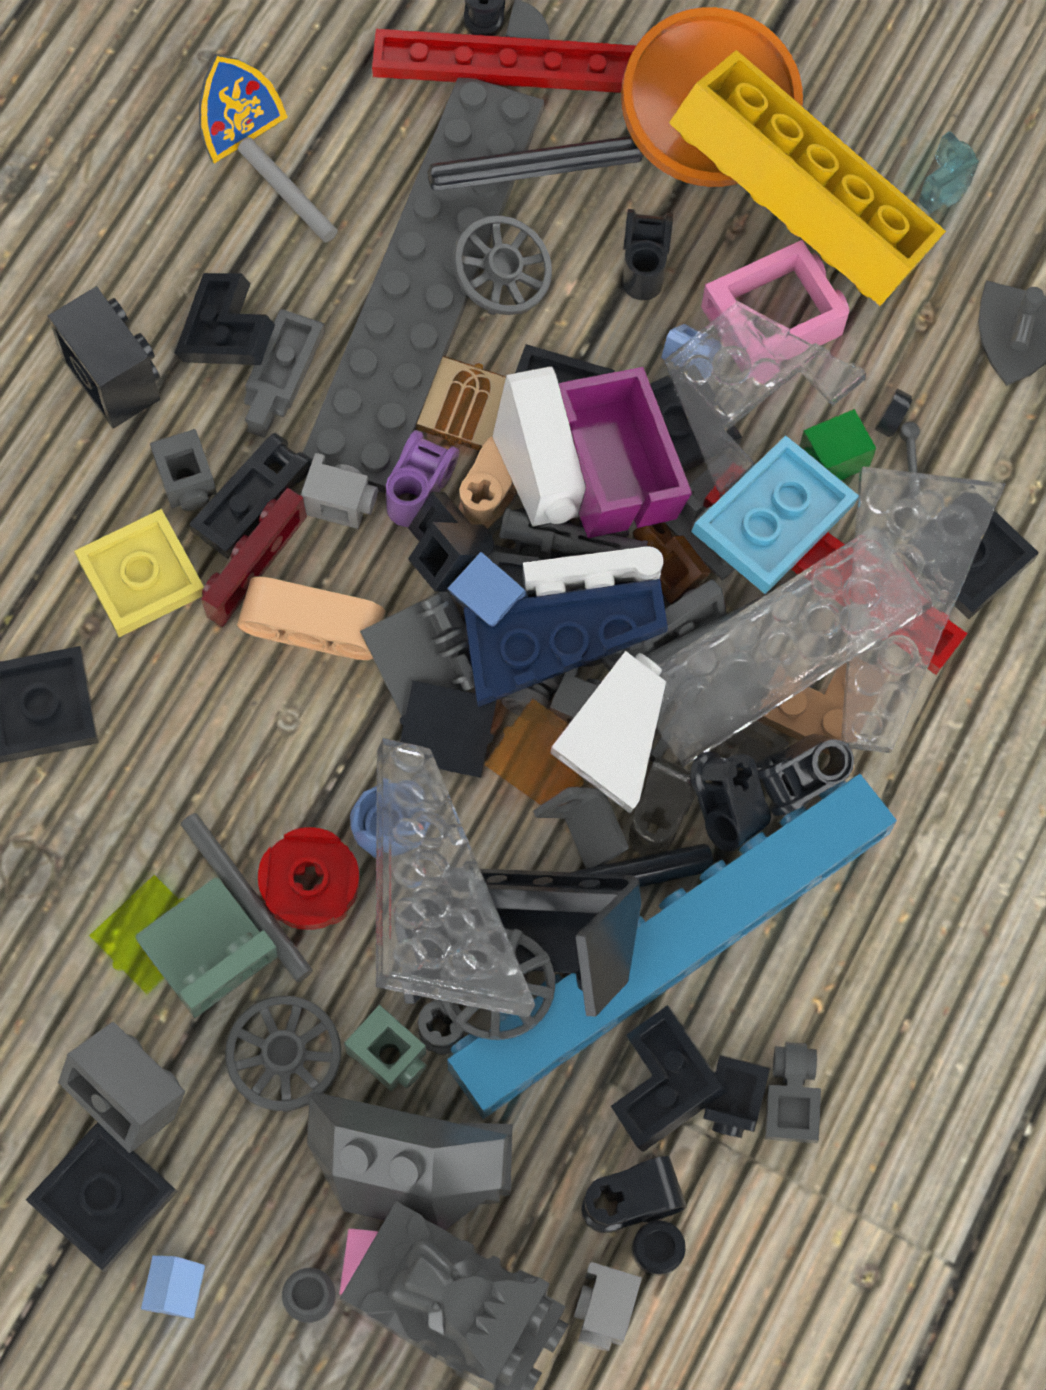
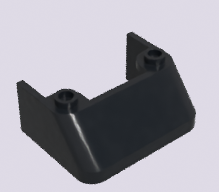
(576, 918)

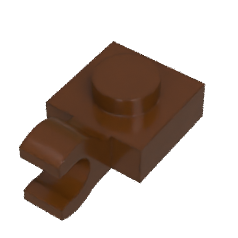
(681, 563)

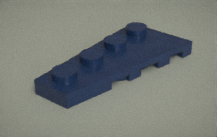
(560, 633)

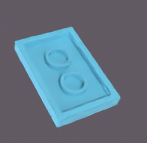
(775, 514)

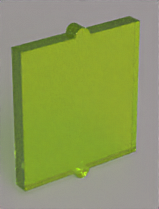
(119, 931)

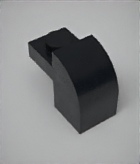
(445, 541)

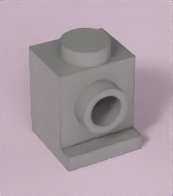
(337, 493)
(606, 1306)

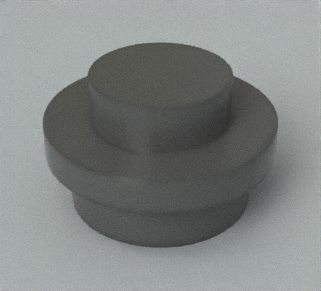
(308, 1295)

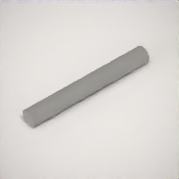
(287, 190)

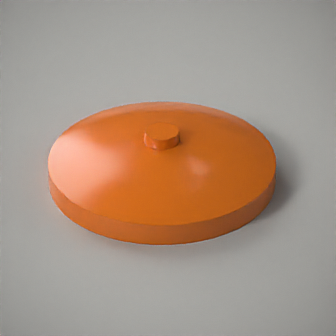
(670, 64)

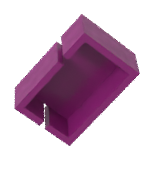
(623, 453)

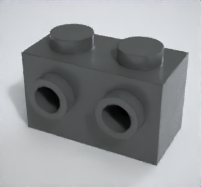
(121, 1086)

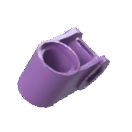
(419, 471)

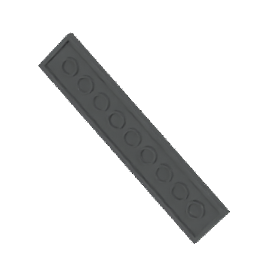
(415, 292)

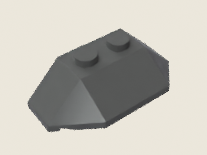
(399, 1156)

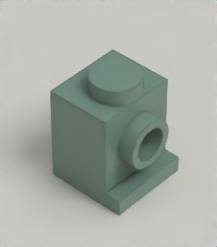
(384, 1032)

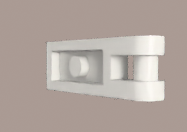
(591, 570)

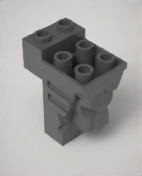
(455, 1303)

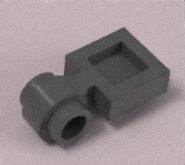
(793, 1109)

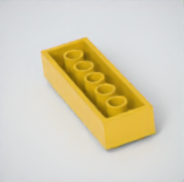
(806, 177)

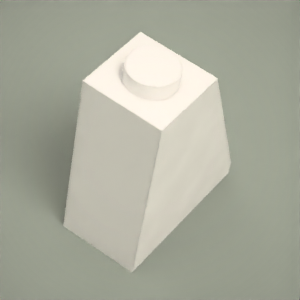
(539, 447)
(615, 730)

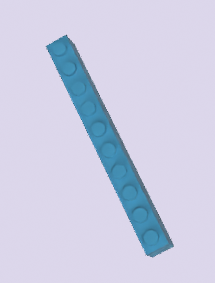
(681, 939)

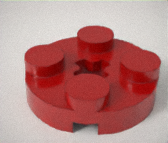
(327, 901)

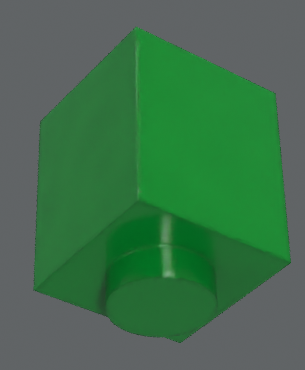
(840, 444)

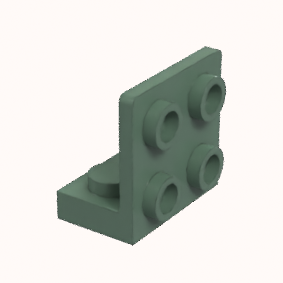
(206, 946)

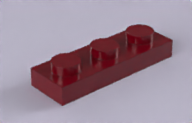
(253, 556)

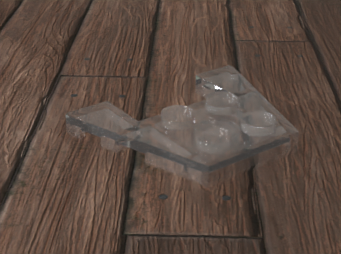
(737, 367)

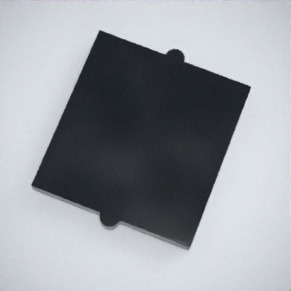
(450, 726)

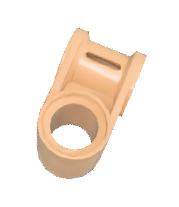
(486, 487)

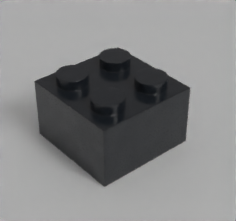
(106, 356)

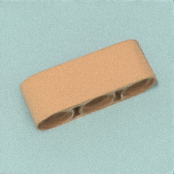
(308, 617)

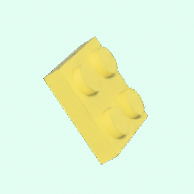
(140, 572)

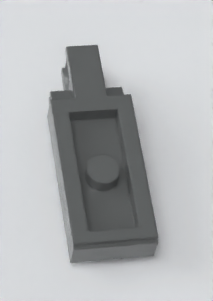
(284, 366)
(689, 613)

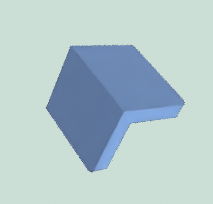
(486, 590)

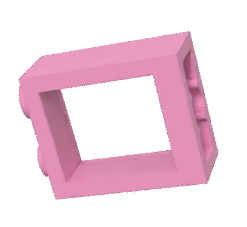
(810, 270)

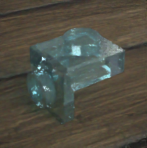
(953, 177)

